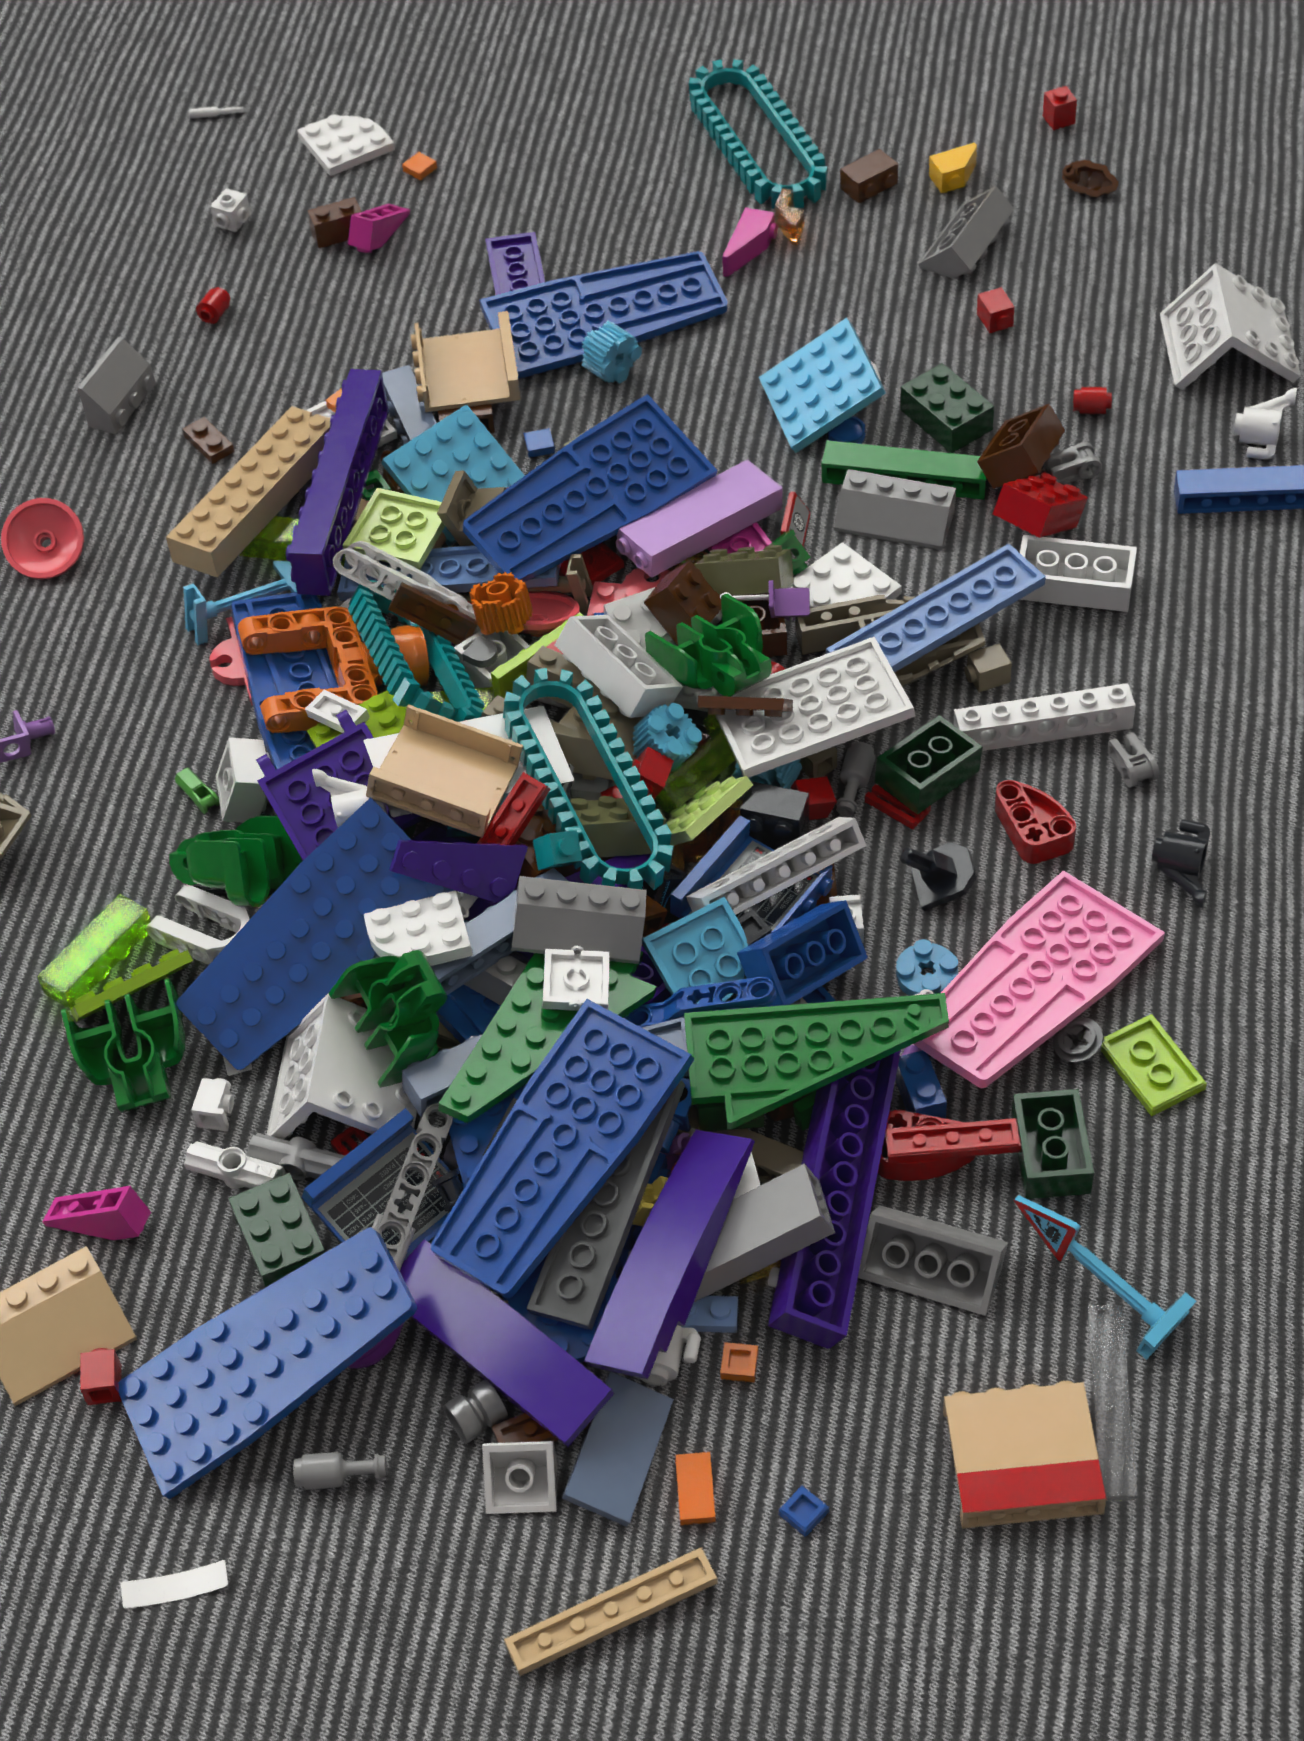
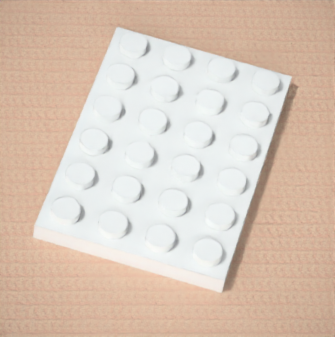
(833, 703)

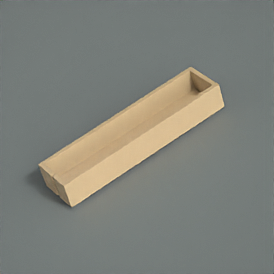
(250, 494)

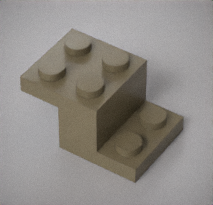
(462, 501)

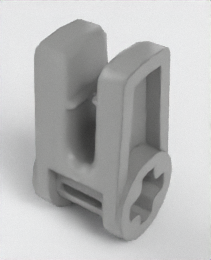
(1072, 463)
(1137, 764)

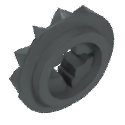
(1077, 1029)

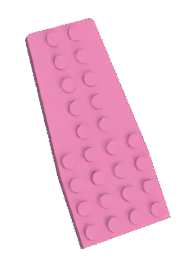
(1037, 977)

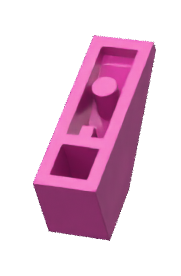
(375, 226)
(749, 239)
(102, 1213)

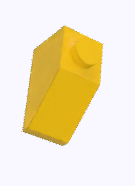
(953, 167)

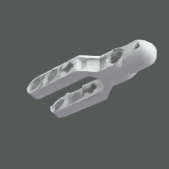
(420, 580)
(204, 904)

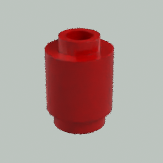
(213, 305)
(1092, 400)

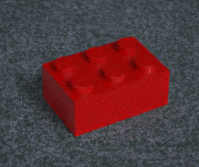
(1040, 505)

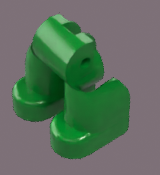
(715, 656)
(240, 860)
(401, 1007)
(137, 1079)

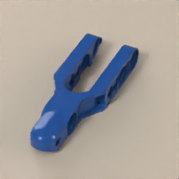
(686, 1000)

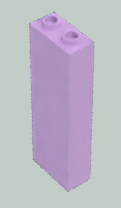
(700, 518)

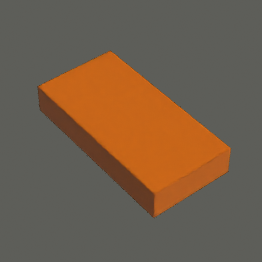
(695, 1488)

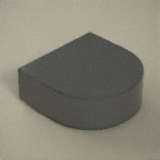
(481, 653)

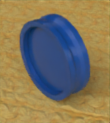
(849, 431)

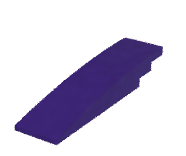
(670, 1255)
(503, 1346)

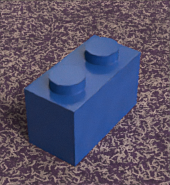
(920, 1085)

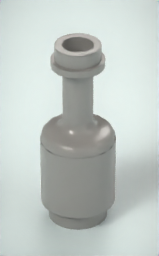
(855, 775)
(330, 1469)

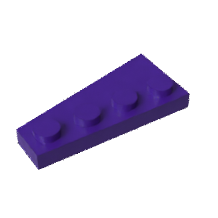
(470, 868)

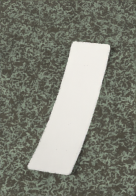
(174, 1586)

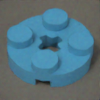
(925, 955)

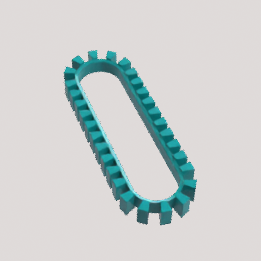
(780, 117)
(395, 670)
(618, 763)

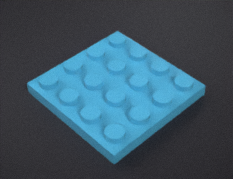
(821, 385)
(453, 444)

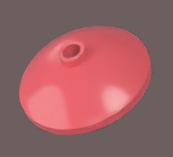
(32, 525)
(549, 612)

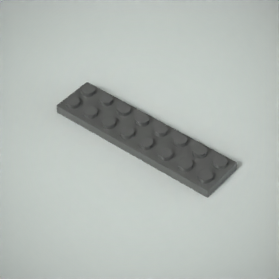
(588, 1252)

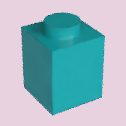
(557, 850)

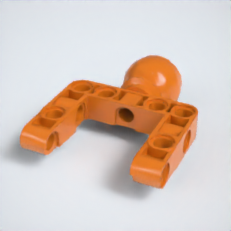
(349, 657)

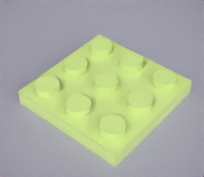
(399, 526)
(705, 807)

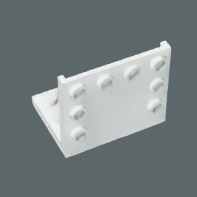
(1223, 314)
(334, 1074)

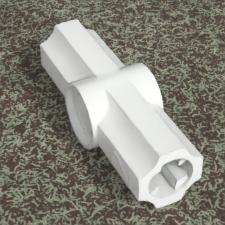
(219, 1164)

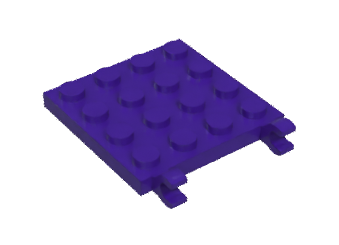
(308, 809)

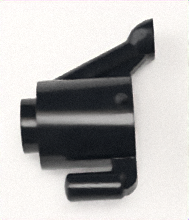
(1184, 857)

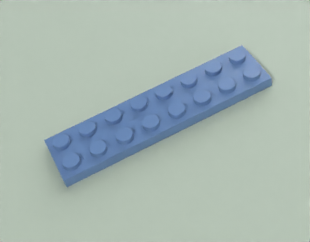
(456, 570)
(950, 607)

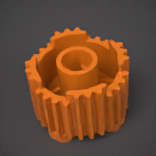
(501, 604)

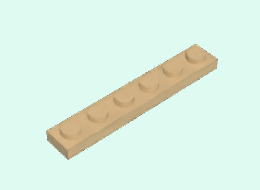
(610, 1611)

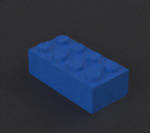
(805, 952)

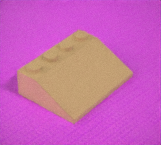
(54, 1320)

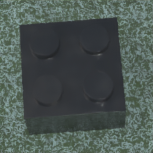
(775, 814)

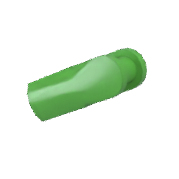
(196, 789)

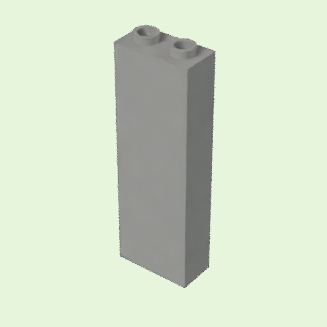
(767, 1228)

